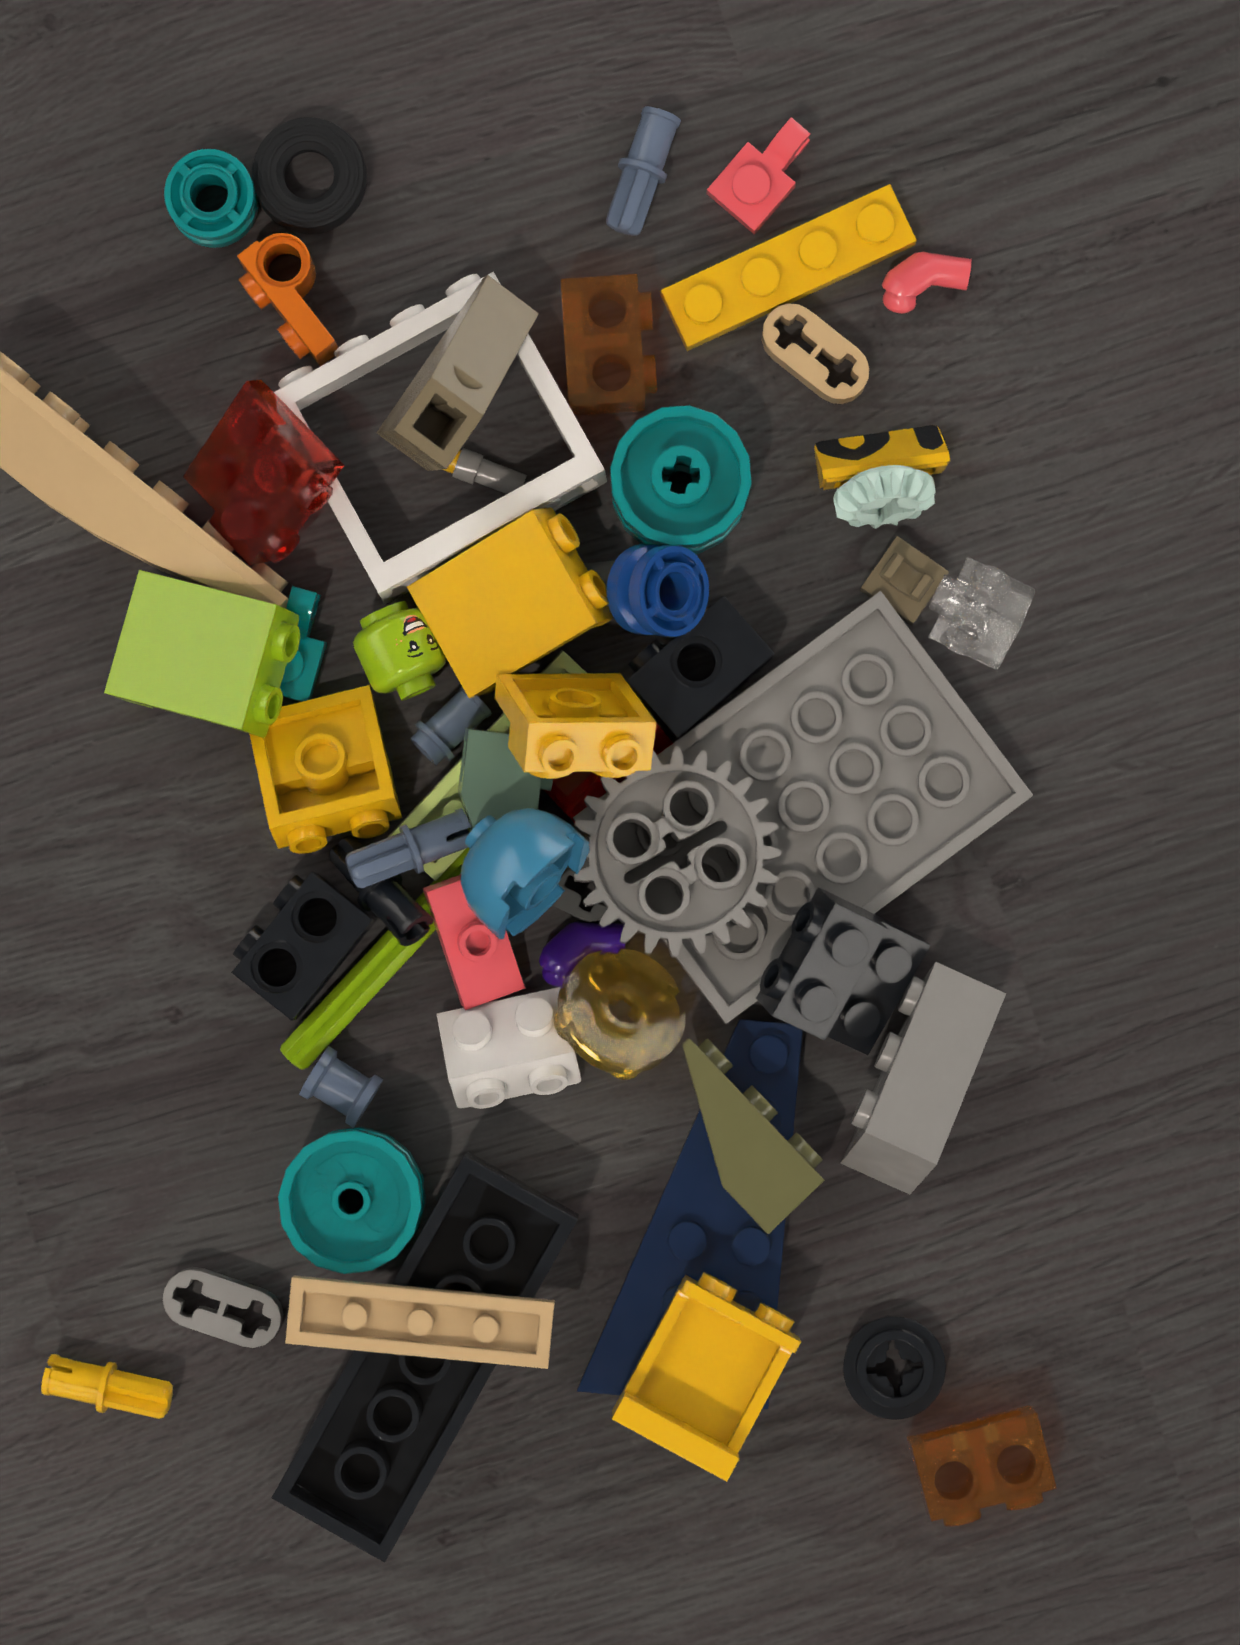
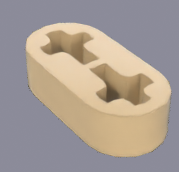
(825, 342)

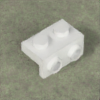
(506, 1050)

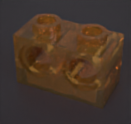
(591, 345)
(978, 1446)

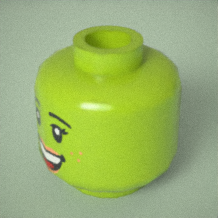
(398, 651)

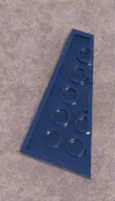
(699, 1222)

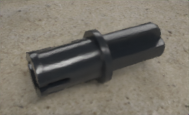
(386, 899)

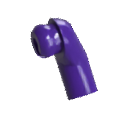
(575, 943)

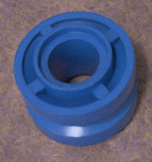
(658, 590)

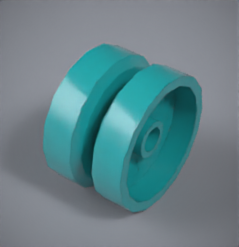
(689, 444)
(322, 1224)

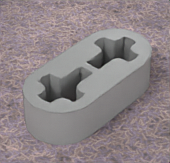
(218, 1322)

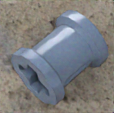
(341, 1086)

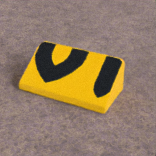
(912, 447)

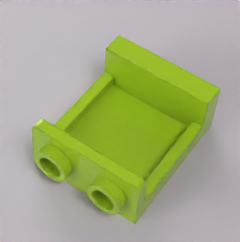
(203, 653)

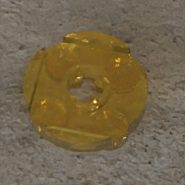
(602, 1039)

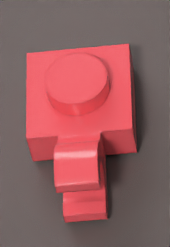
(756, 182)

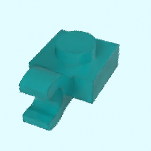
(303, 670)

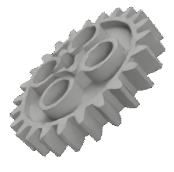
(704, 903)

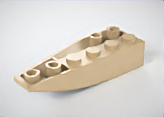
(97, 490)

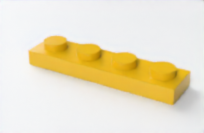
(788, 267)

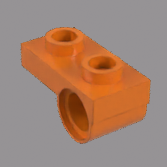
(301, 328)

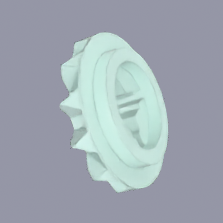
(884, 496)

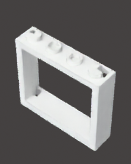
(549, 490)

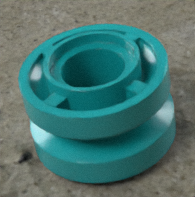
(194, 174)

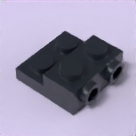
(841, 972)

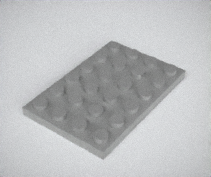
(862, 770)

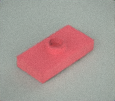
(477, 959)

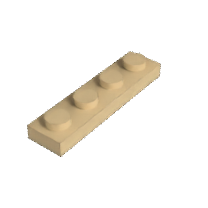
(420, 1321)

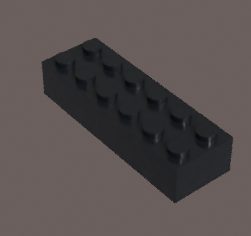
(400, 1413)

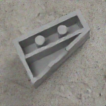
(922, 1077)

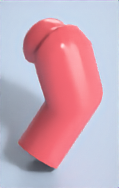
(918, 274)

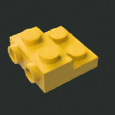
(576, 724)
(326, 771)

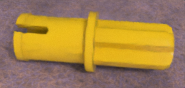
(106, 1387)

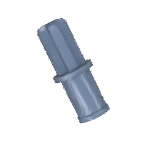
(642, 171)
(408, 849)

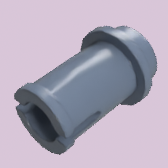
(448, 726)

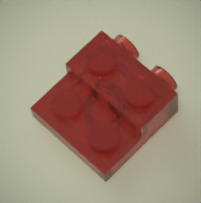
(262, 475)

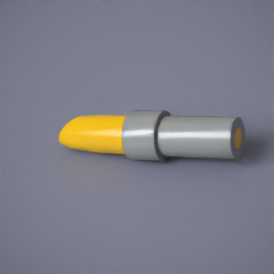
(473, 468)

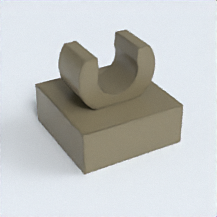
(905, 579)

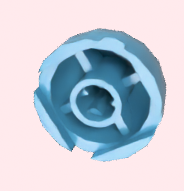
(517, 867)

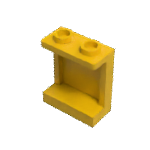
(511, 599)
(706, 1374)

